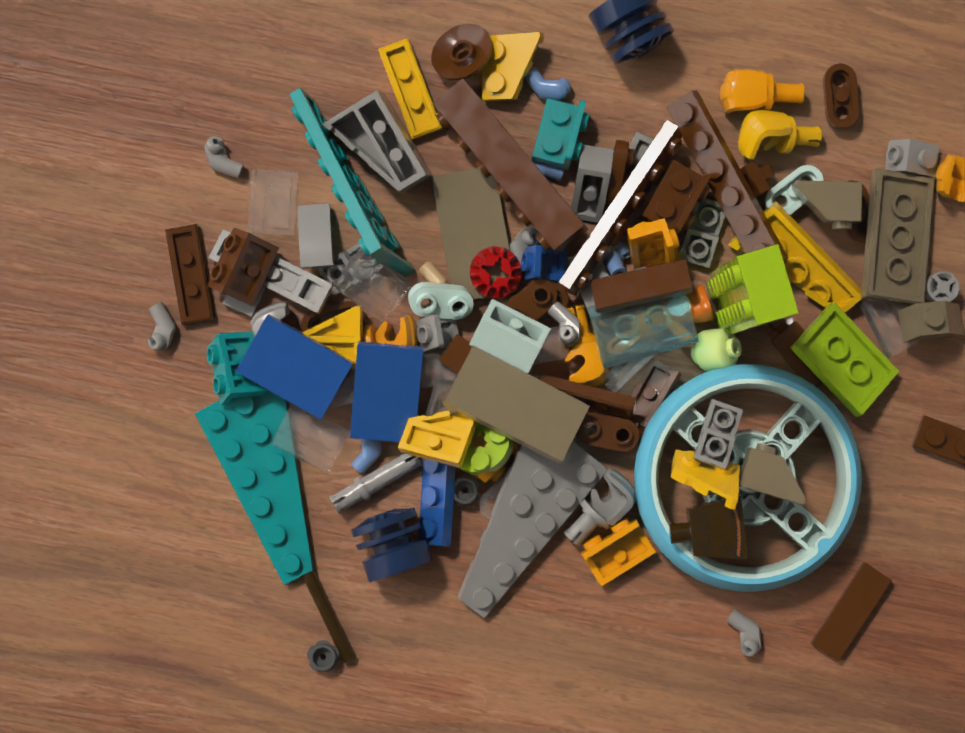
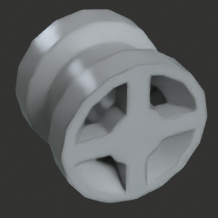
(946, 284)

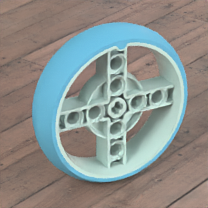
(809, 410)

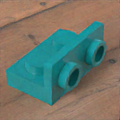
(558, 134)
(225, 356)

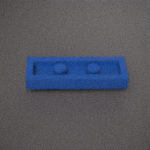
(437, 503)

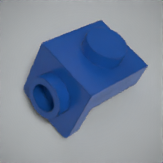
(541, 264)

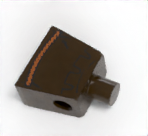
(713, 530)

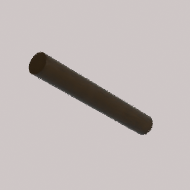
(328, 616)

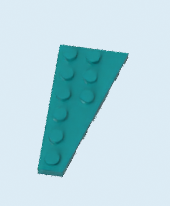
(349, 188)
(262, 476)

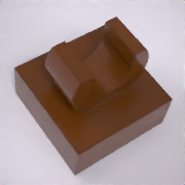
(757, 177)

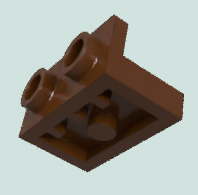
(677, 196)
(242, 266)

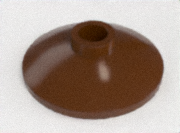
(461, 52)

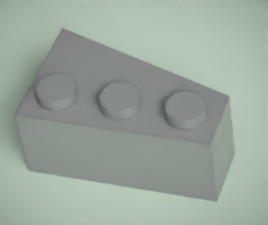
(380, 140)

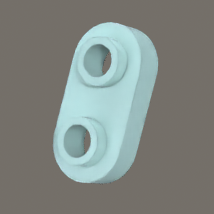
(784, 188)
(442, 300)

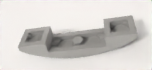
(288, 280)

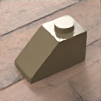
(832, 201)
(931, 321)
(769, 474)

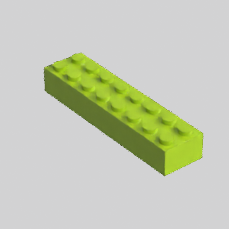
(752, 290)

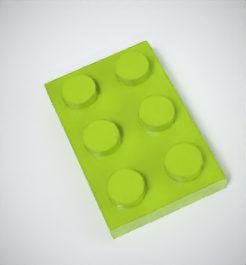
(844, 359)

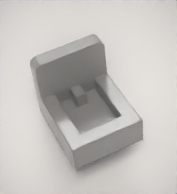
(912, 157)
(436, 332)

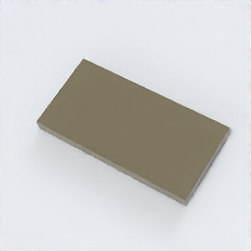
(469, 222)
(897, 237)
(516, 405)

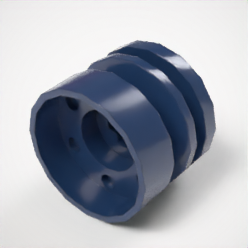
(631, 26)
(391, 544)

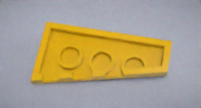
(808, 263)

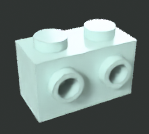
(509, 338)

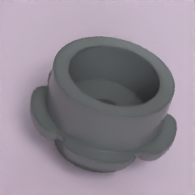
(473, 487)
(319, 664)

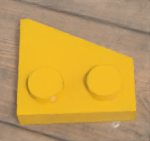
(508, 65)
(341, 333)
(438, 437)
(706, 477)

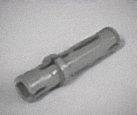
(374, 481)

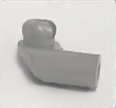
(219, 160)
(524, 239)
(568, 324)
(164, 328)
(749, 633)

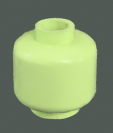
(716, 349)

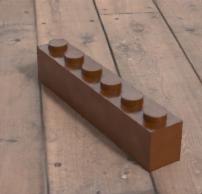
(510, 166)

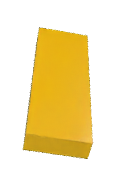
(409, 89)

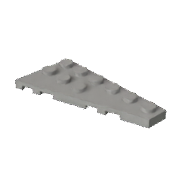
(525, 516)

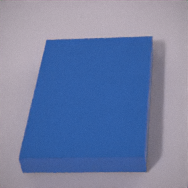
(294, 366)
(385, 390)

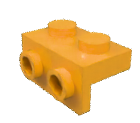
(652, 244)
(617, 551)

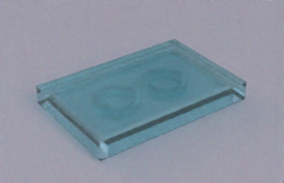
(643, 330)

